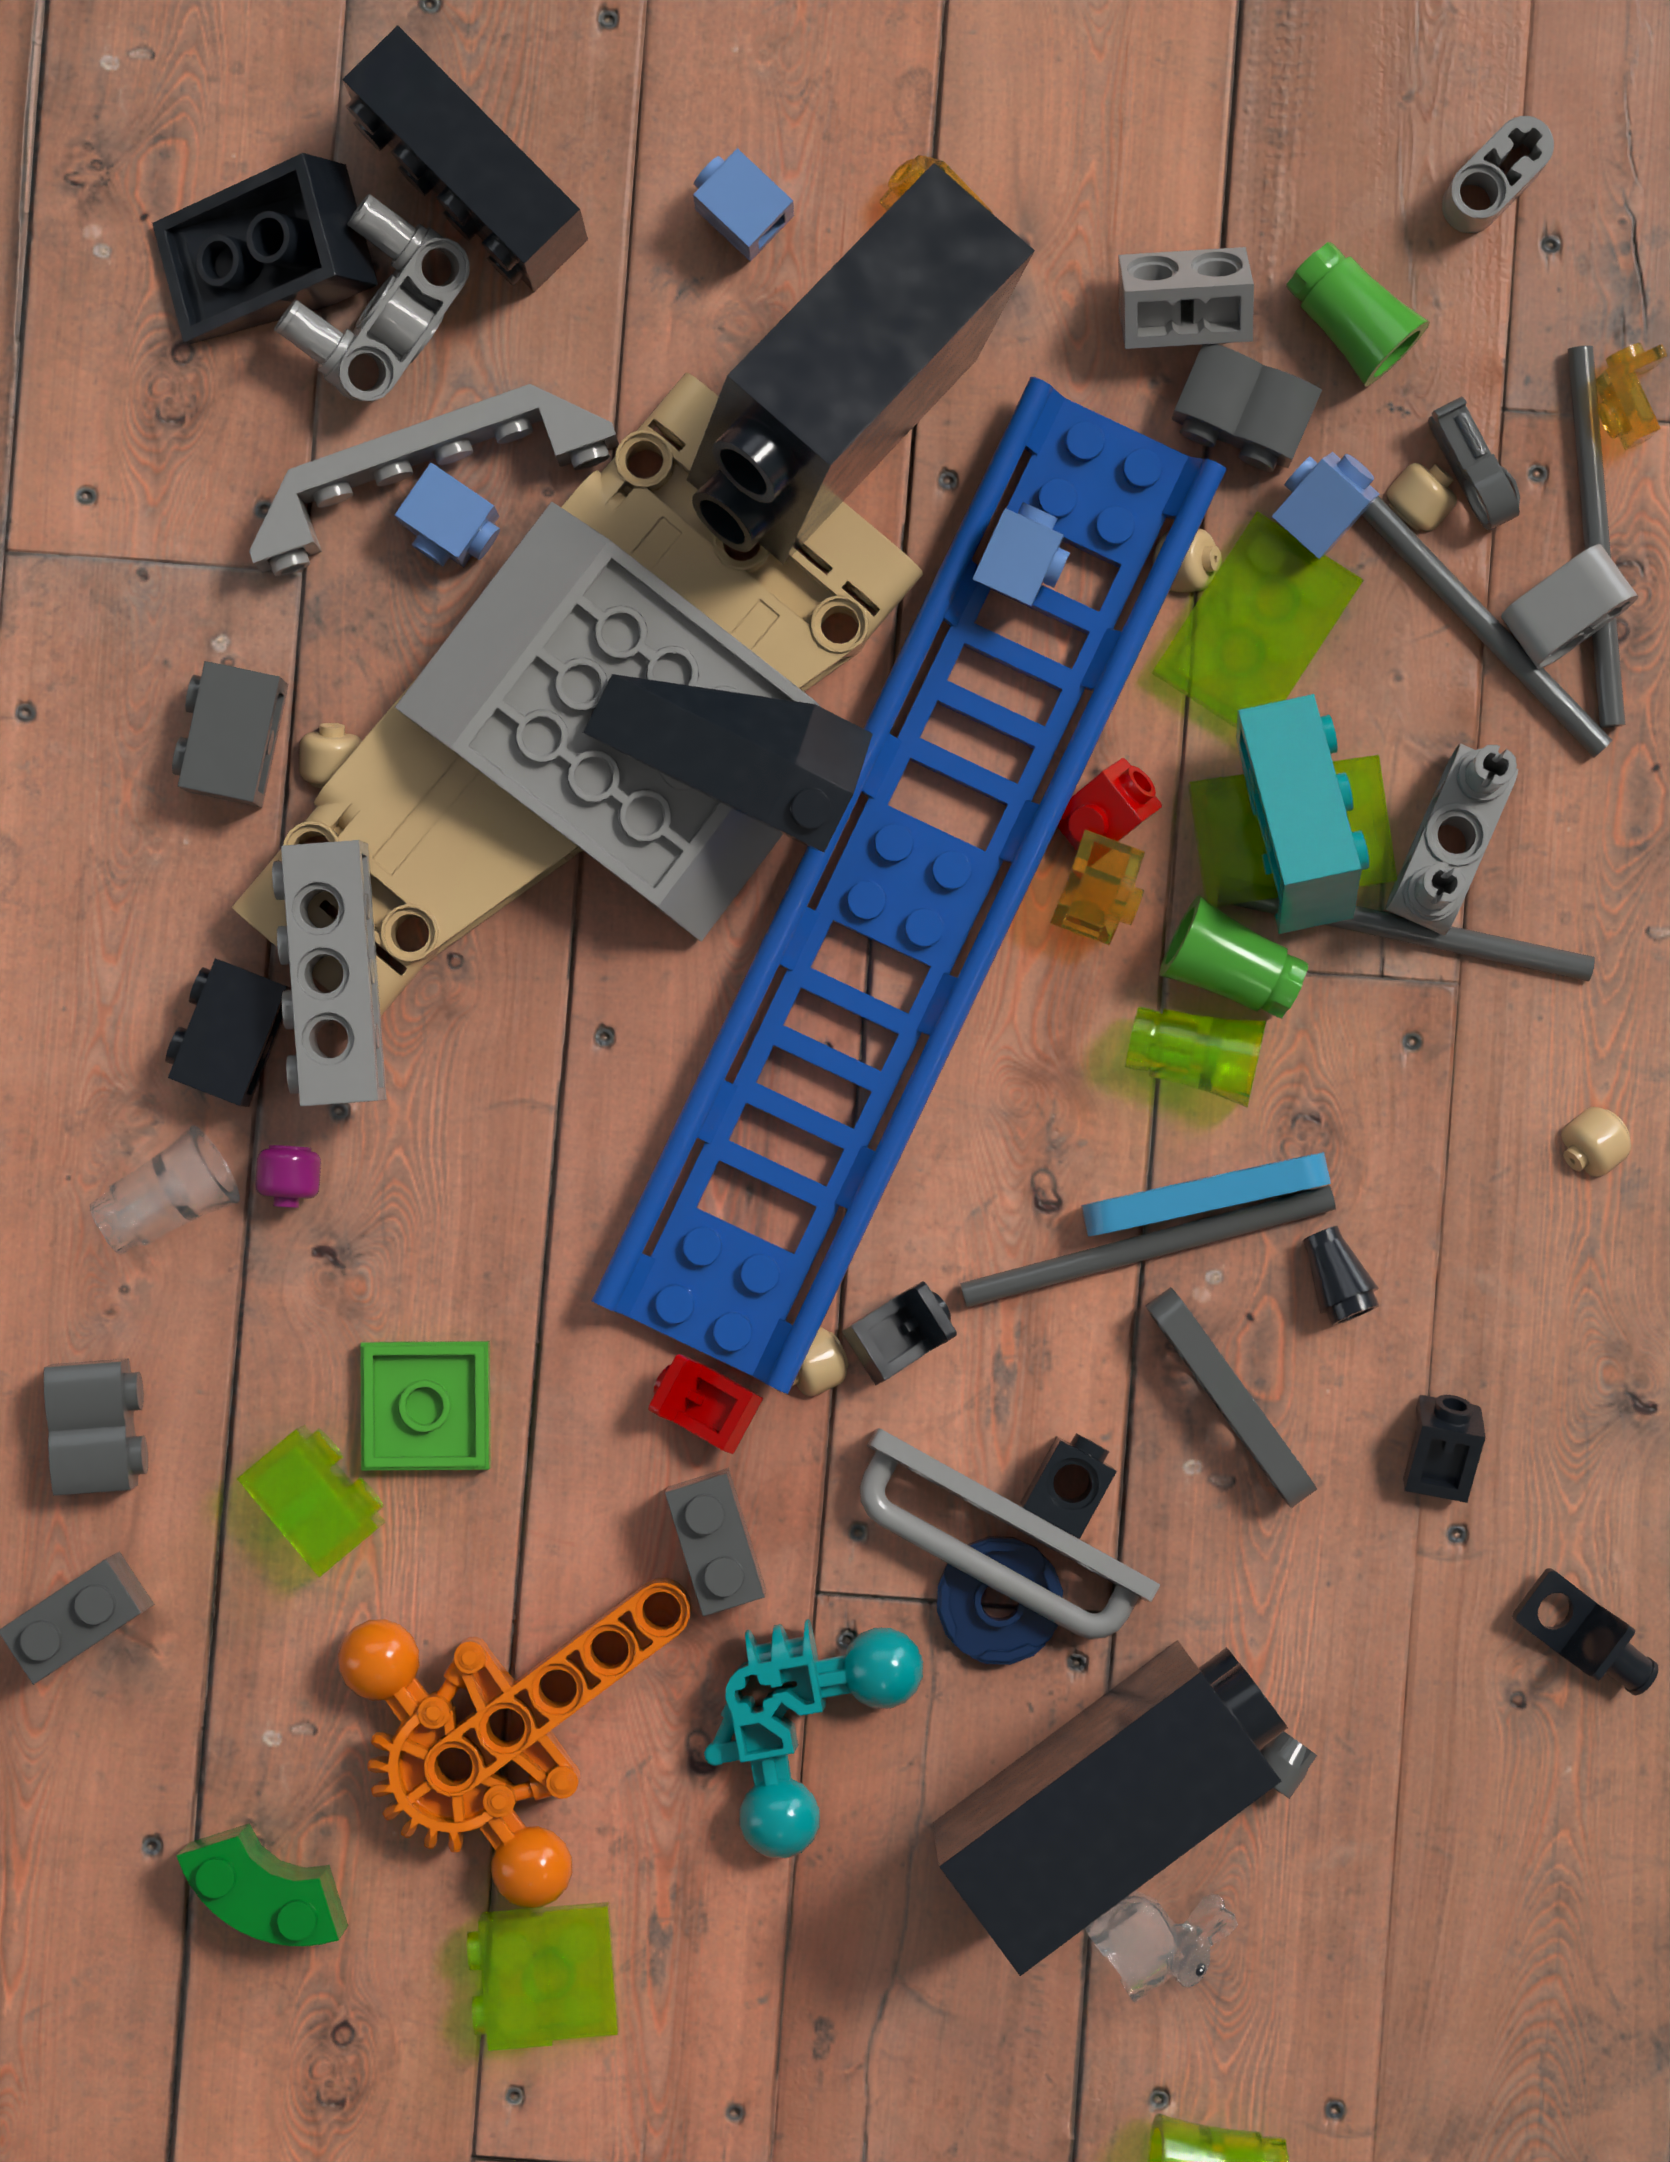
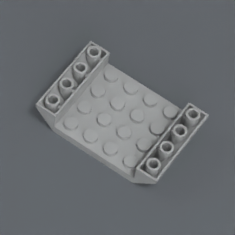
(525, 678)

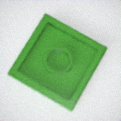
(425, 1405)

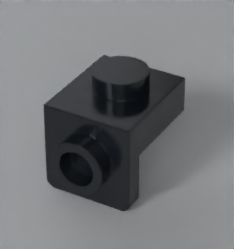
(900, 1331)

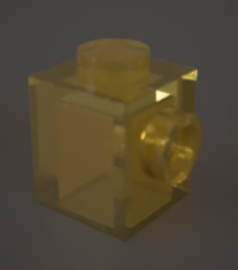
(1099, 888)

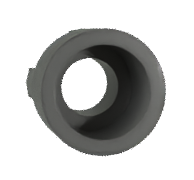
(1289, 1761)

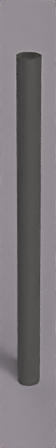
(1595, 523)
(1486, 627)
(1458, 941)
(1148, 1246)

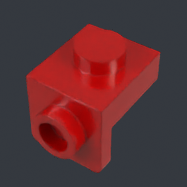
(1110, 804)
(704, 1402)

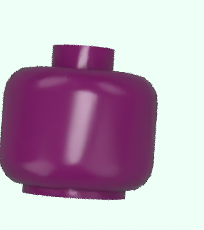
(288, 1174)

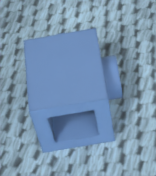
(742, 203)
(1325, 501)
(448, 518)
(1023, 554)

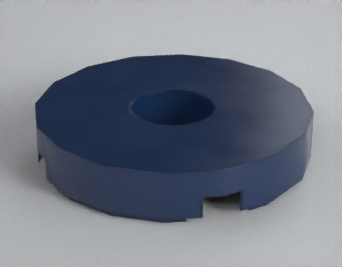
(992, 1638)

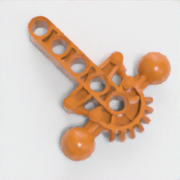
(382, 1663)

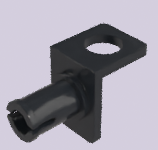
(1588, 1635)

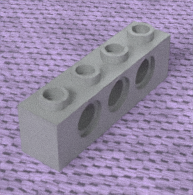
(345, 873)

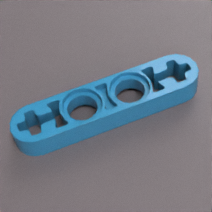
(1206, 1194)

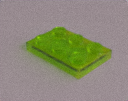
(1257, 622)
(1233, 844)

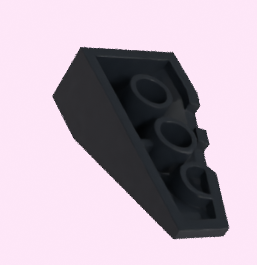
(751, 752)

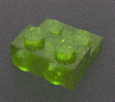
(544, 1975)

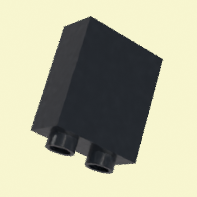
(854, 366)
(1108, 1801)

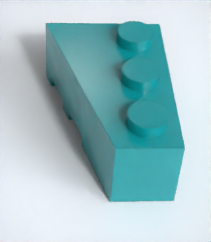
(1302, 811)

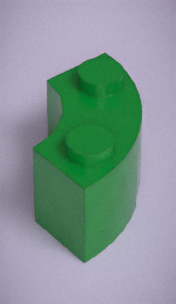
(260, 1892)

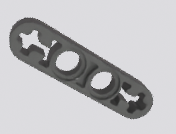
(1231, 1397)

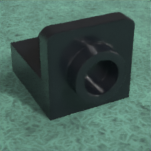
(1445, 1448)

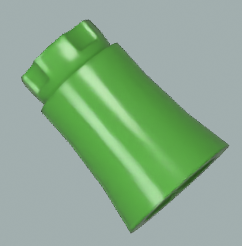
(1356, 312)
(1232, 961)

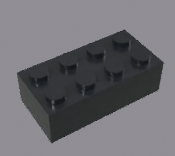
(465, 159)

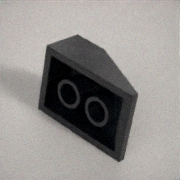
(262, 246)

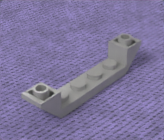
(287, 530)

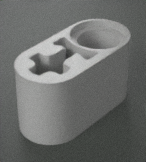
(1485, 172)
(1569, 606)

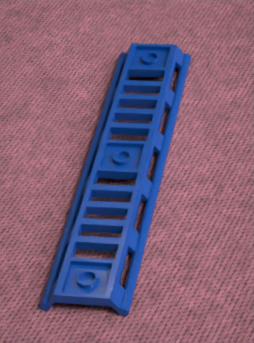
(908, 892)

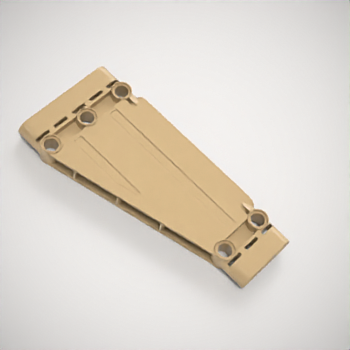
(460, 845)

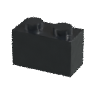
(228, 1032)

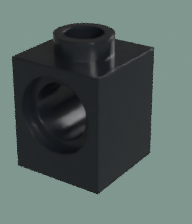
(1065, 1513)

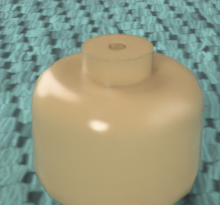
(1422, 496)
(1199, 563)
(325, 752)
(1596, 1141)
(823, 1366)

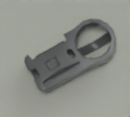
(1485, 483)

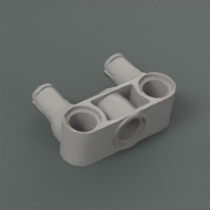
(398, 316)
(1472, 800)

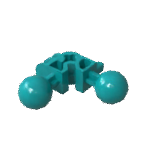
(877, 1669)

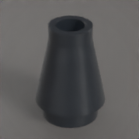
(1339, 1278)

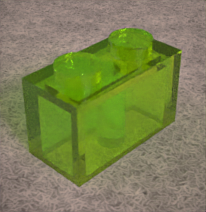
(313, 1498)

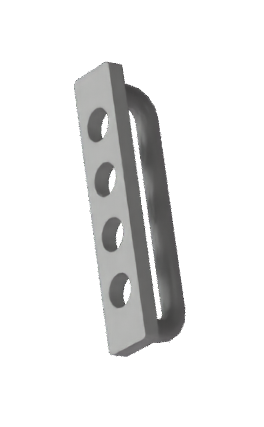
(1130, 1583)

